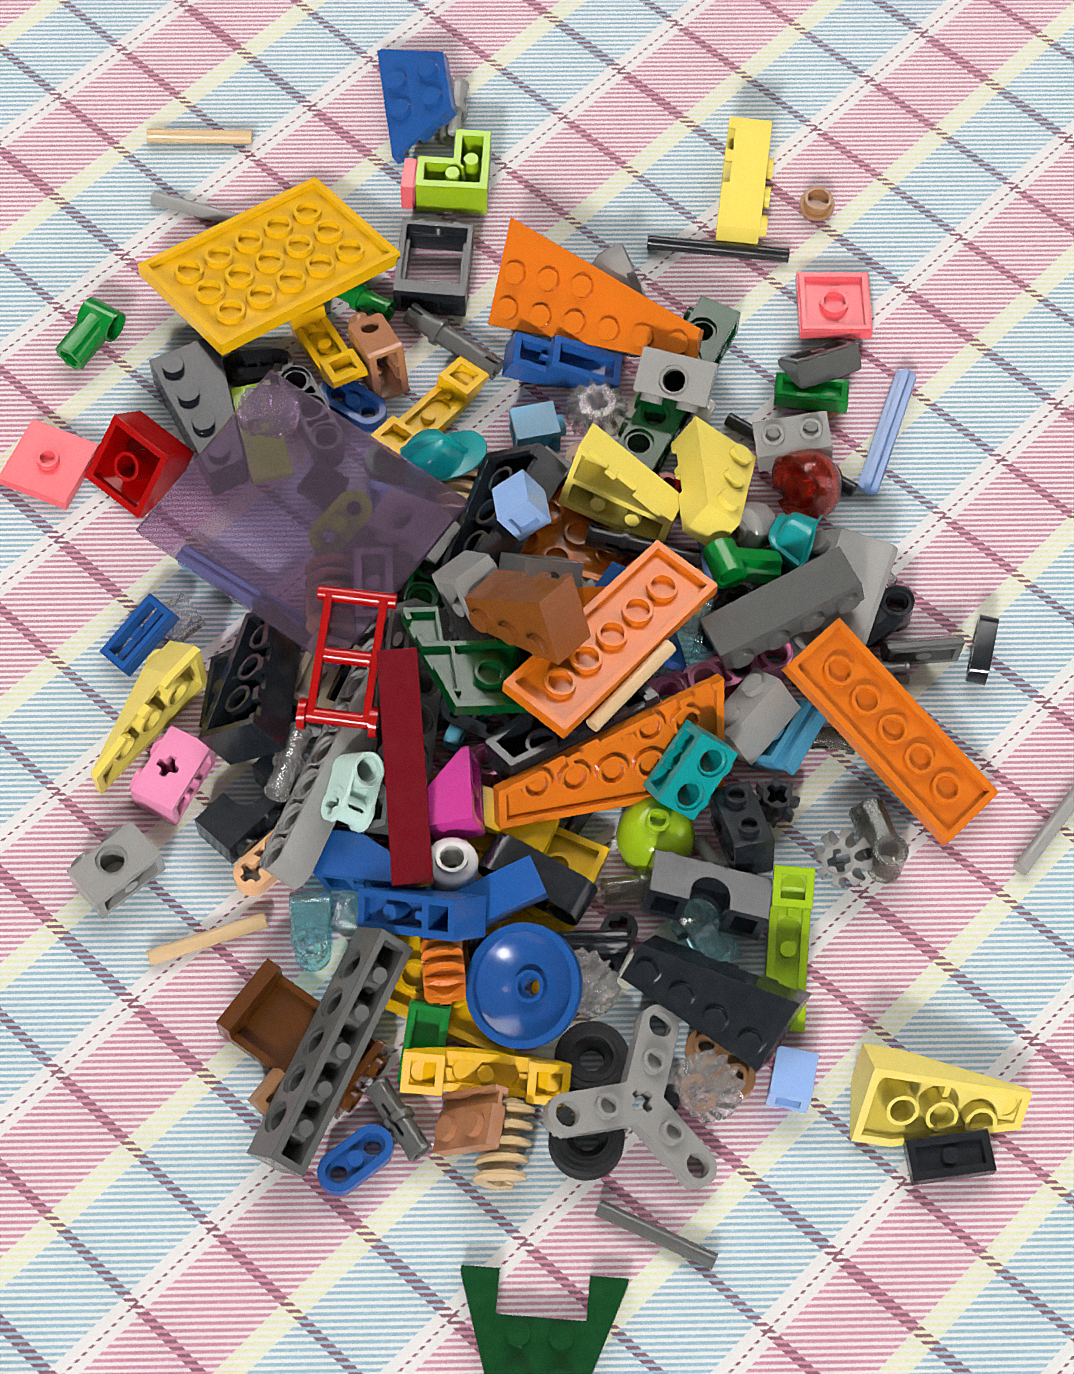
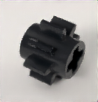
(785, 801)

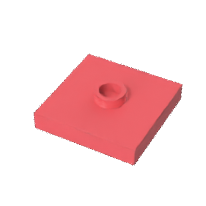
(833, 305)
(48, 464)

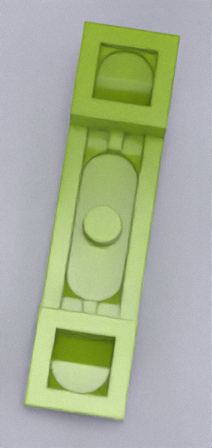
(790, 930)

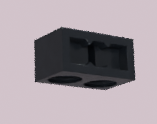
(742, 828)

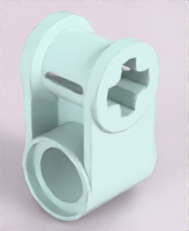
(353, 791)

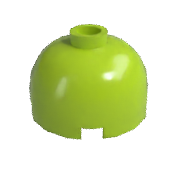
(649, 828)

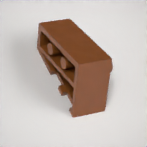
(530, 612)

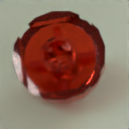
(807, 482)

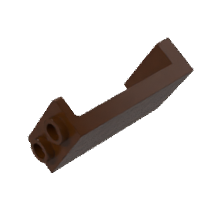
(271, 1021)

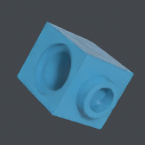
(536, 425)

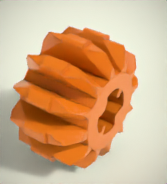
(442, 971)

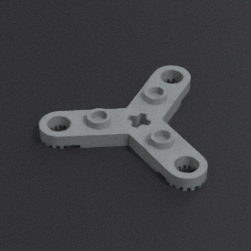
(657, 1122)

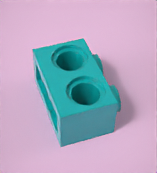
(683, 765)

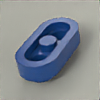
(356, 403)
(353, 1159)

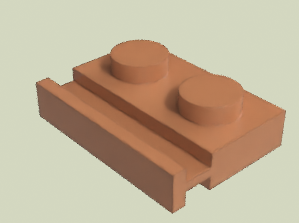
(470, 1121)

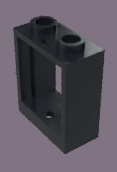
(433, 296)

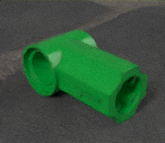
(94, 326)
(736, 565)

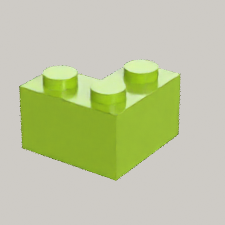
(456, 182)

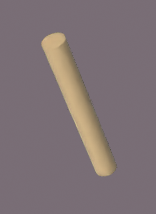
(202, 136)
(630, 685)
(207, 938)

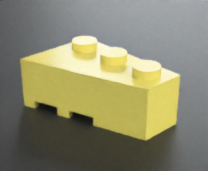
(743, 182)
(713, 481)
(618, 489)

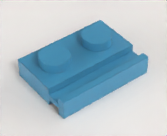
(792, 742)

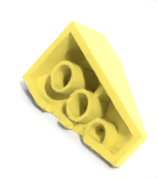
(160, 694)
(917, 1097)

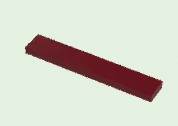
(405, 768)

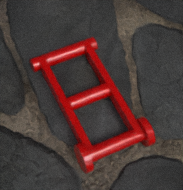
(307, 707)

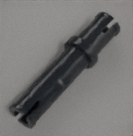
(631, 545)

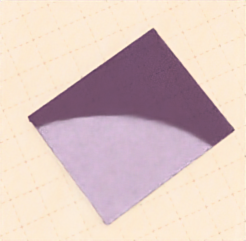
(300, 503)

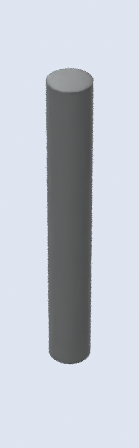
(656, 1234)

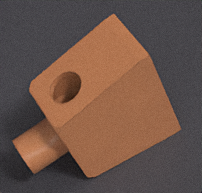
(375, 339)

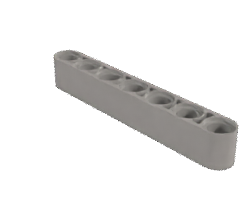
(301, 828)

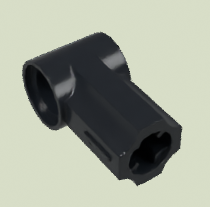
(889, 621)

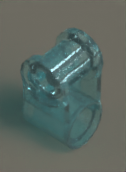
(311, 924)

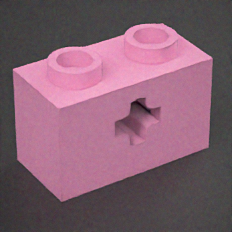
(171, 795)

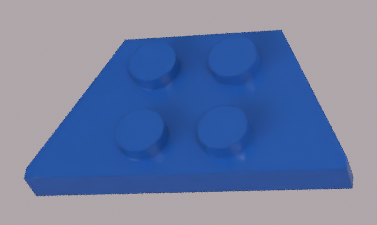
(415, 96)

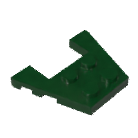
(465, 670)
(538, 1343)

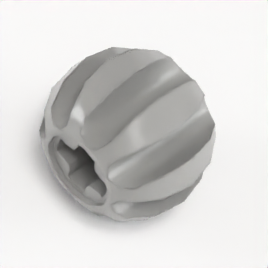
(846, 846)

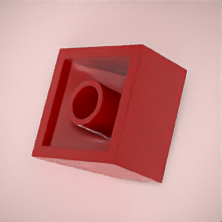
(137, 462)

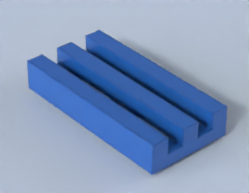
(143, 637)

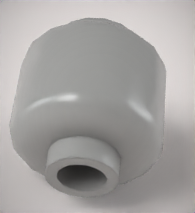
(754, 526)

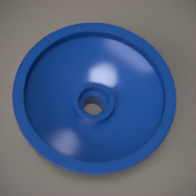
(502, 980)

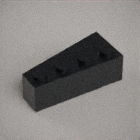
(478, 522)
(529, 741)
(717, 998)

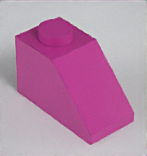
(457, 798)

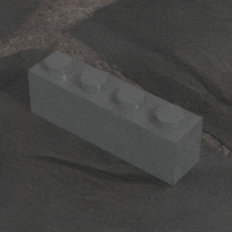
(783, 609)

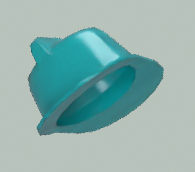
(445, 455)
(793, 538)

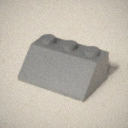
(872, 564)

